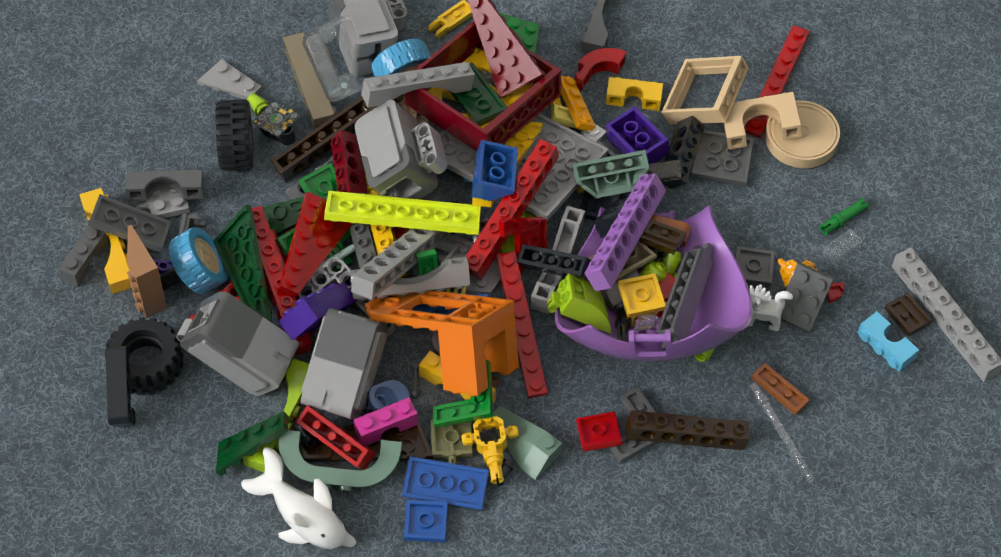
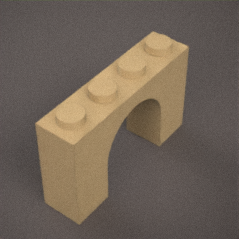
(779, 106)

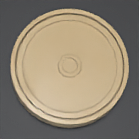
(818, 138)

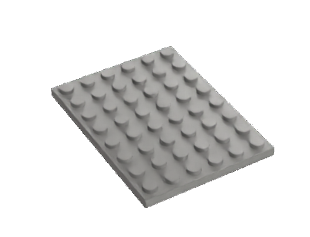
(560, 180)

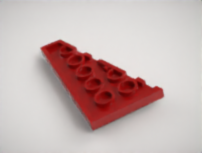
(310, 244)

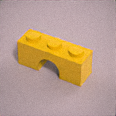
(647, 92)

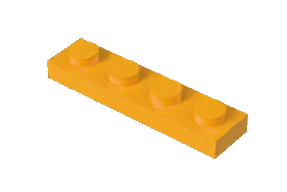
(576, 104)

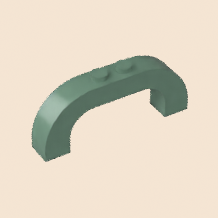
(386, 464)

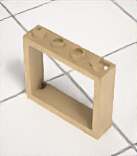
(736, 69)

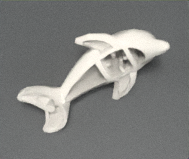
(306, 515)

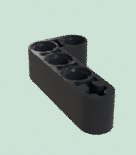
(118, 387)

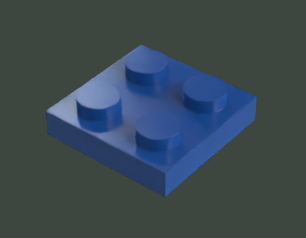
(425, 521)

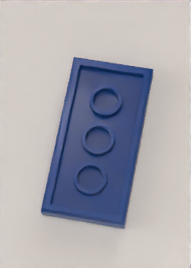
(446, 482)

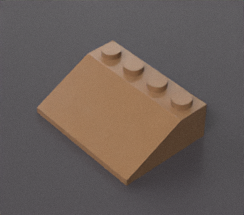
(144, 277)

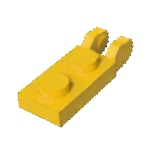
(451, 18)

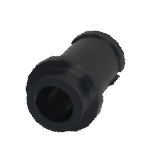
(307, 438)
(506, 468)

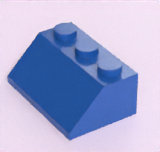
(494, 171)

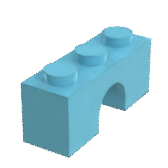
(898, 353)

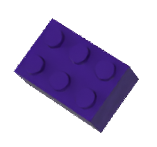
(635, 133)

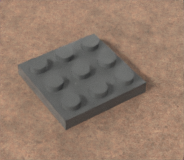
(718, 162)

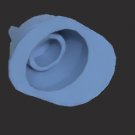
(386, 394)

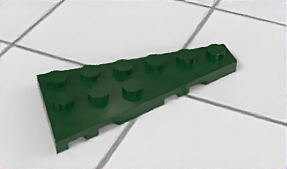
(242, 259)

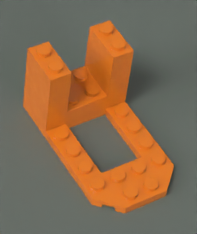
(467, 337)

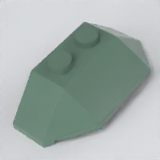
(611, 174)

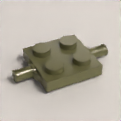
(448, 443)

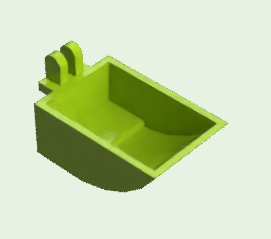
(580, 302)

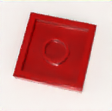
(599, 431)

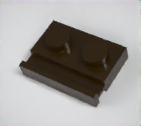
(662, 237)
(907, 314)

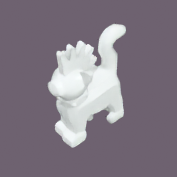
(766, 308)

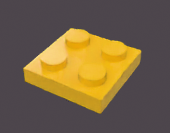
(641, 295)

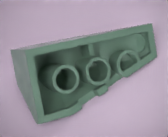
(533, 448)

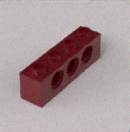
(348, 163)

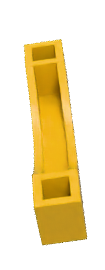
(117, 266)

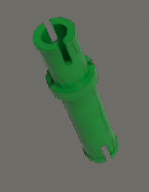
(838, 220)

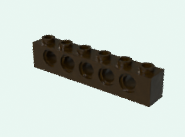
(687, 430)

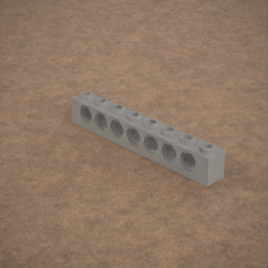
(394, 261)
(947, 314)

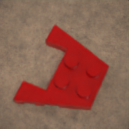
(526, 231)

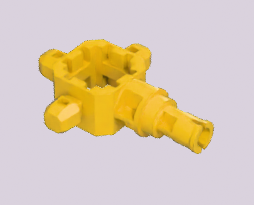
(492, 451)

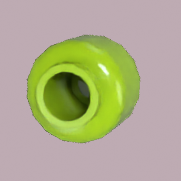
(655, 267)

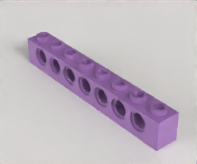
(625, 232)

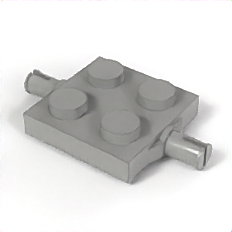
(165, 203)

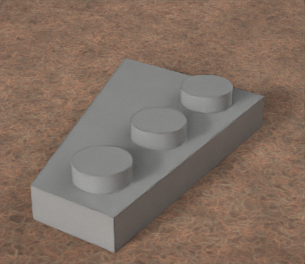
(230, 80)

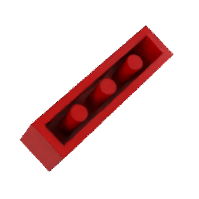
(336, 437)

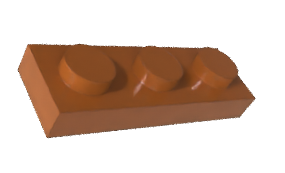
(780, 389)

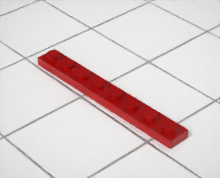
(779, 75)
(526, 341)

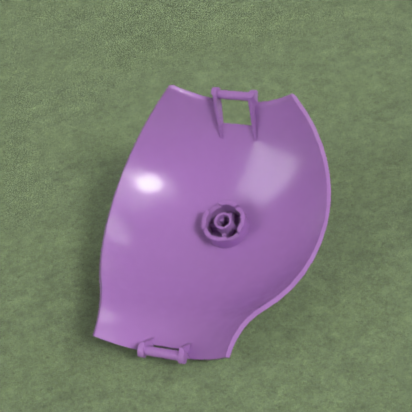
(720, 315)

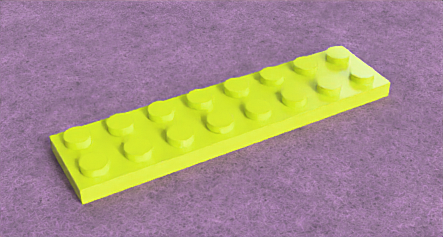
(402, 212)

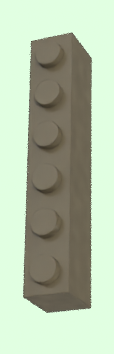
(311, 91)

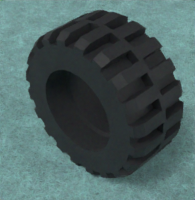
(234, 135)
(155, 334)

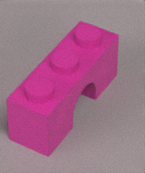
(372, 425)

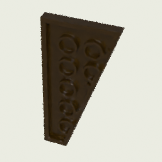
(412, 439)

